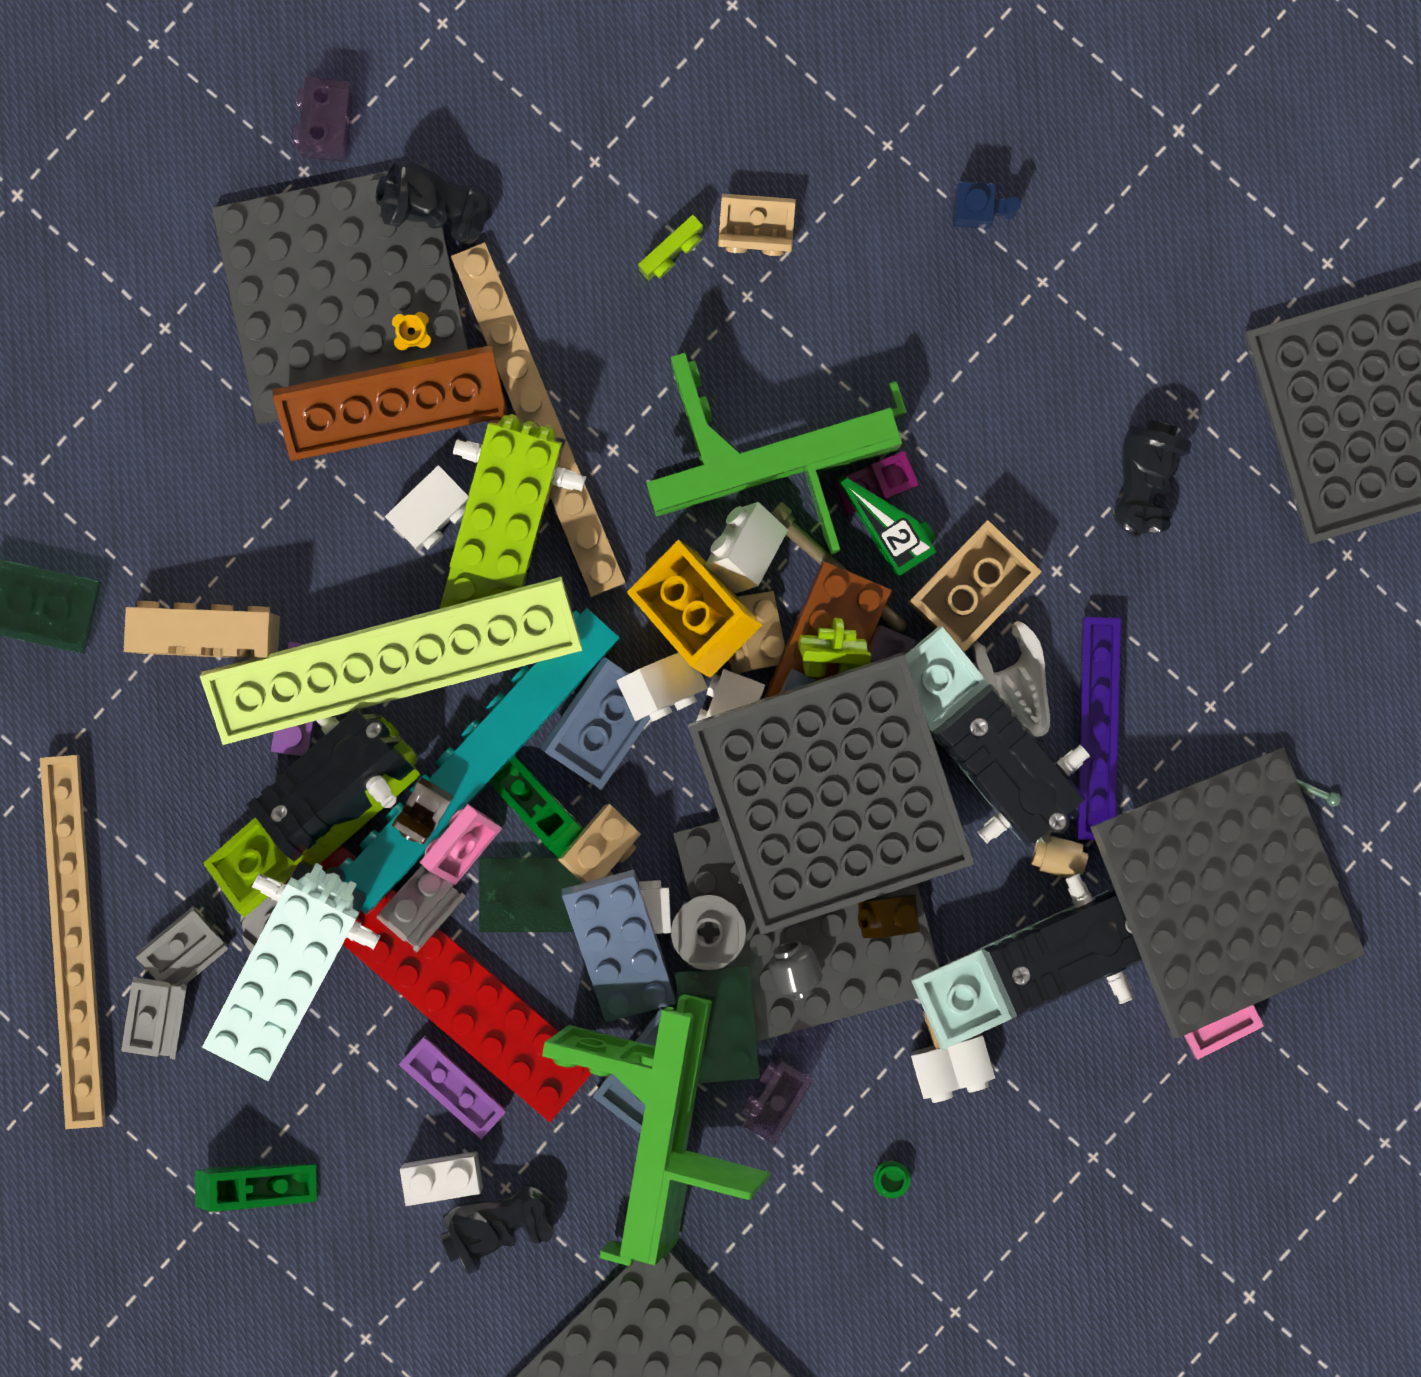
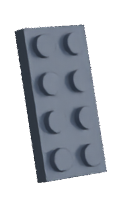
(619, 945)

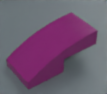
(882, 478)

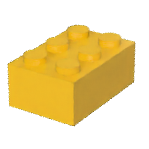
(694, 609)

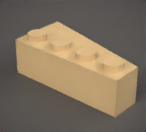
(201, 632)

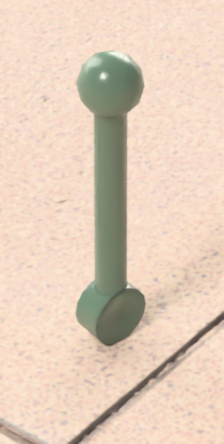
(1333, 799)

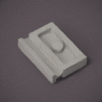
(420, 907)
(182, 949)
(153, 1018)

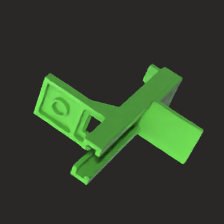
(814, 453)
(667, 1083)

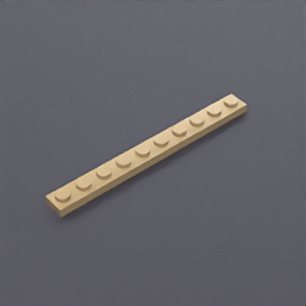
(533, 403)
(72, 942)

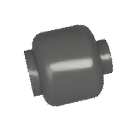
(795, 969)

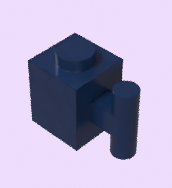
(977, 205)

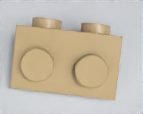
(756, 224)
(767, 643)
(600, 846)

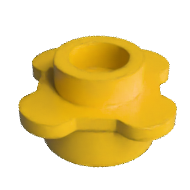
(404, 323)

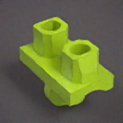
(832, 646)

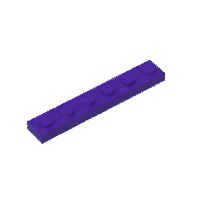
(1098, 721)

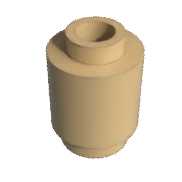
(1060, 857)

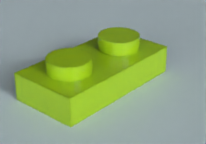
(660, 259)

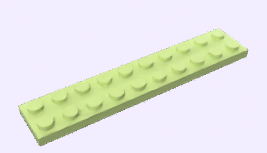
(392, 660)

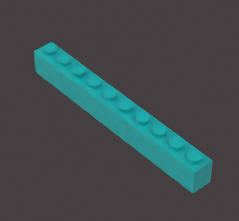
(482, 755)

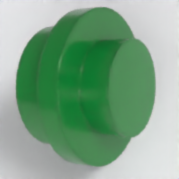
(891, 1179)

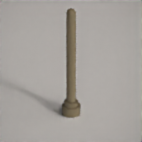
(819, 554)

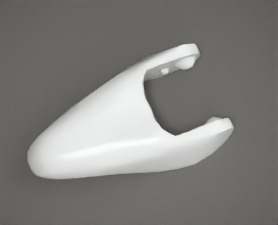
(1022, 683)

